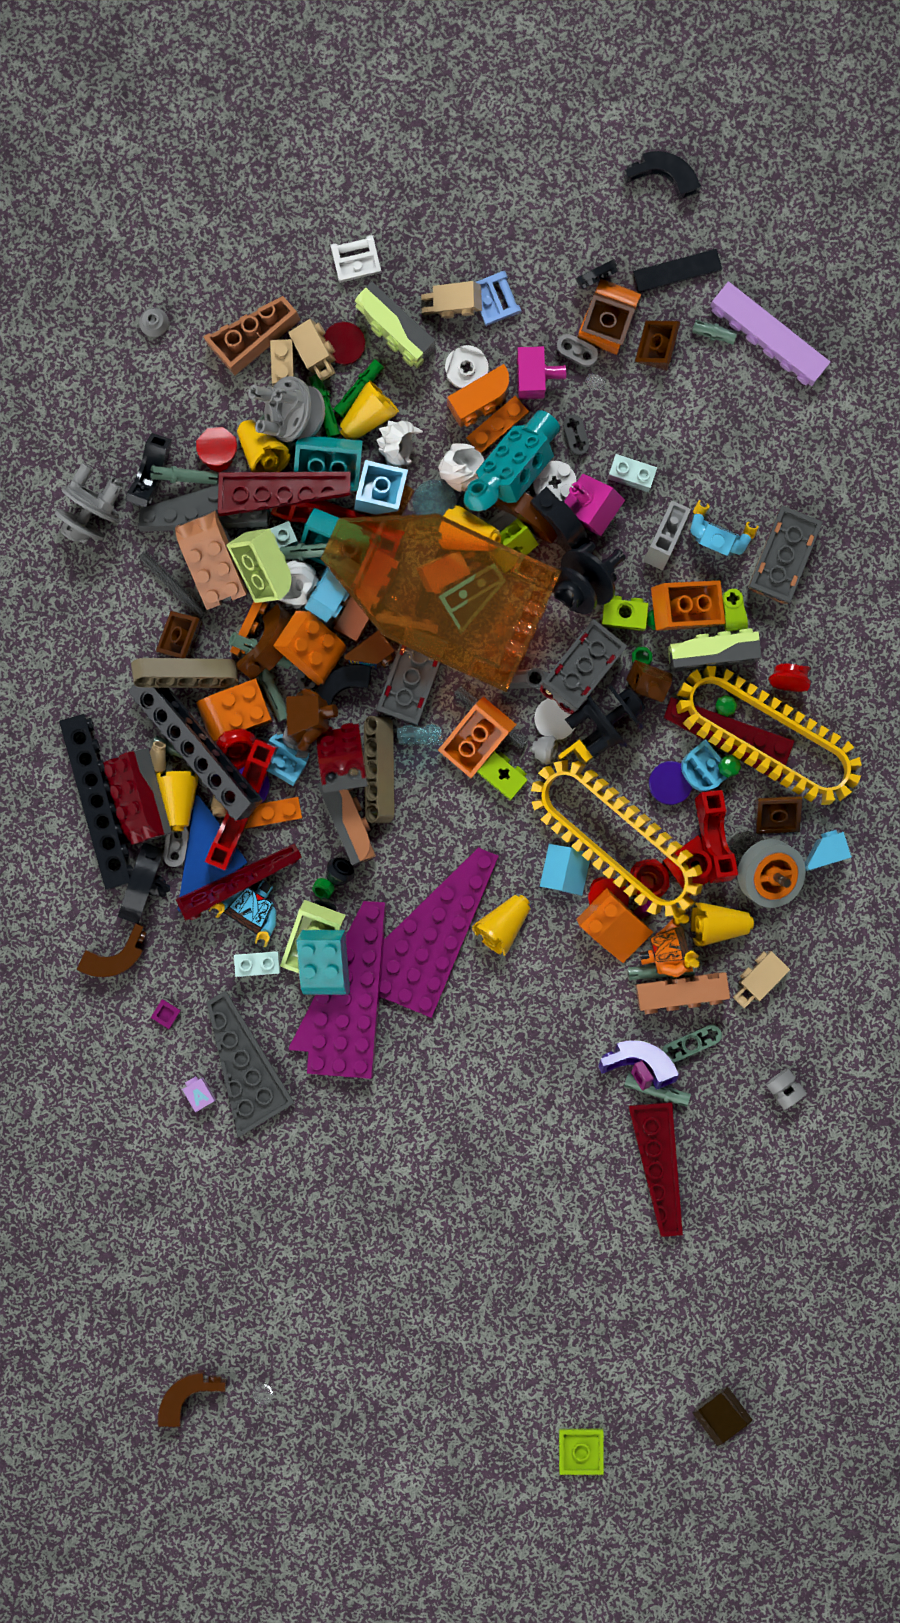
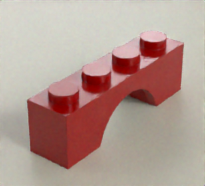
(711, 818)

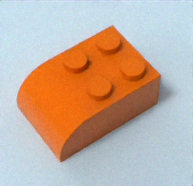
(615, 292)
(479, 397)
(688, 605)
(310, 646)
(234, 709)
(477, 737)

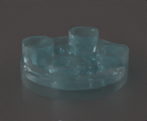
(433, 498)

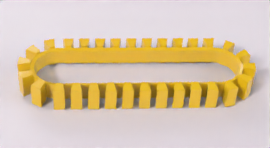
(828, 797)
(573, 832)

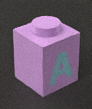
(198, 1093)

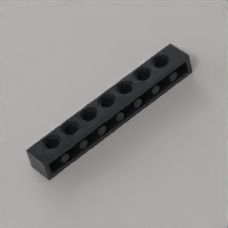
(70, 729)
(198, 750)

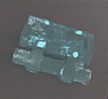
(414, 736)

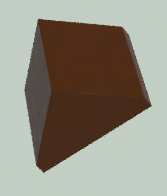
(608, 318)
(657, 343)
(179, 635)
(778, 814)

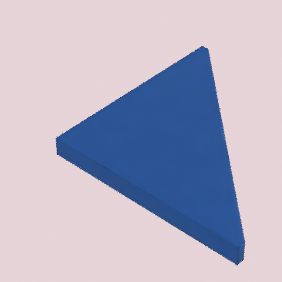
(201, 836)

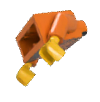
(671, 949)

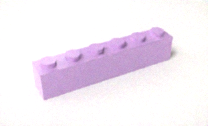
(769, 334)

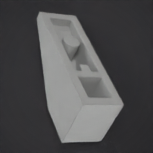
(667, 535)

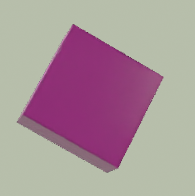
(165, 1013)
(642, 1075)

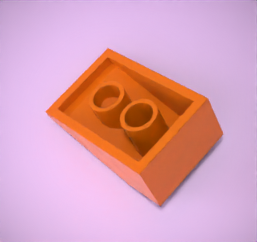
(614, 926)

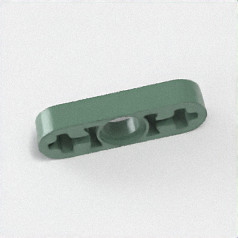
(673, 1044)

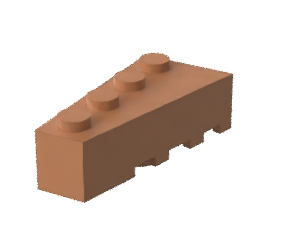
(351, 621)

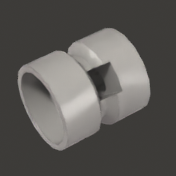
(783, 1081)

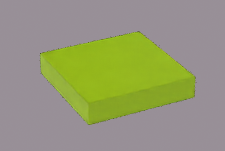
(581, 1452)

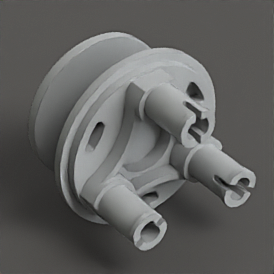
(290, 409)
(101, 504)

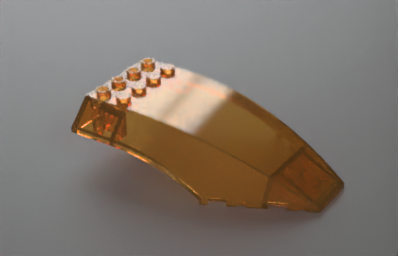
(443, 590)

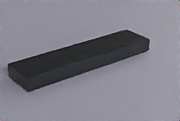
(677, 270)

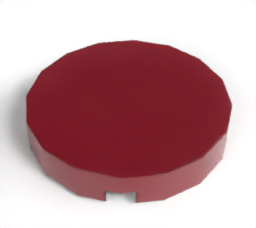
(347, 342)

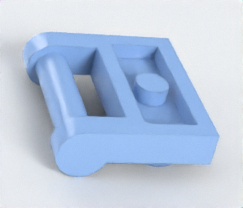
(491, 306)

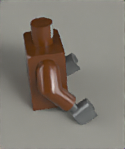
(307, 719)

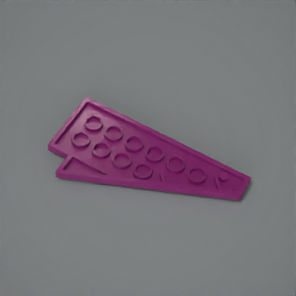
(427, 942)
(343, 1028)

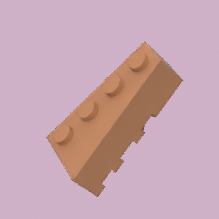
(251, 335)
(682, 991)

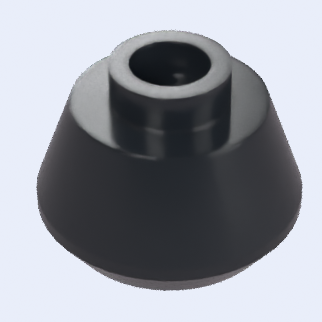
(339, 871)

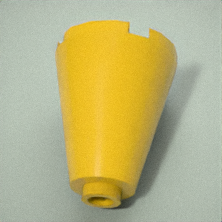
(367, 412)
(261, 450)
(473, 522)
(178, 796)
(718, 923)
(503, 924)

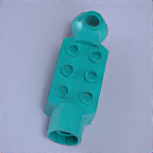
(513, 463)

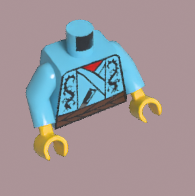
(718, 537)
(251, 910)

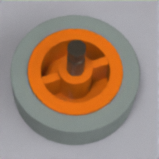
(771, 873)

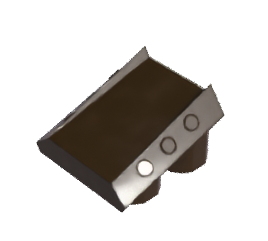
(722, 1415)

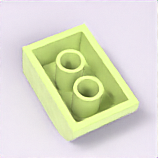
(261, 565)
(309, 918)

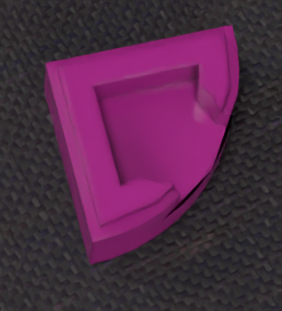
(641, 911)

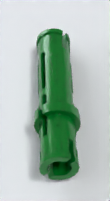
(349, 398)
(329, 422)

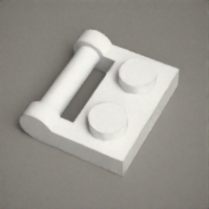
(356, 265)

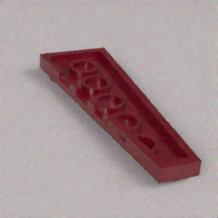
(266, 490)
(767, 742)
(217, 891)
(657, 1148)

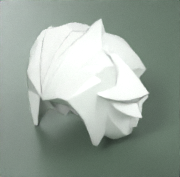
(397, 443)
(460, 465)
(302, 583)

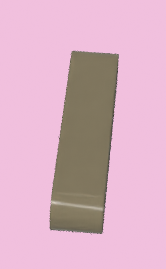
(184, 673)
(379, 769)

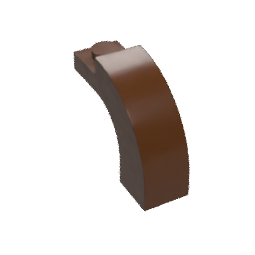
(529, 516)
(264, 654)
(102, 966)
(172, 1403)

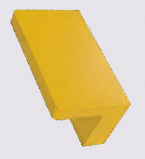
(579, 750)

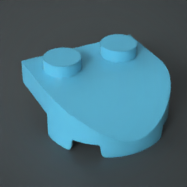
(285, 763)
(702, 768)

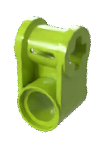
(734, 614)

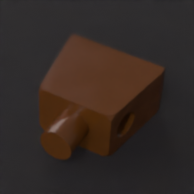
(652, 681)

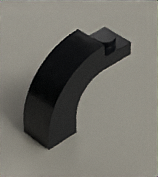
(668, 166)
(155, 454)
(562, 519)
(344, 678)
(140, 883)

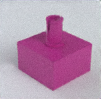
(533, 372)
(593, 503)

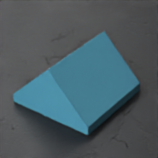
(564, 870)

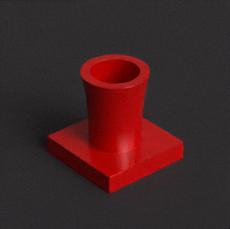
(696, 848)

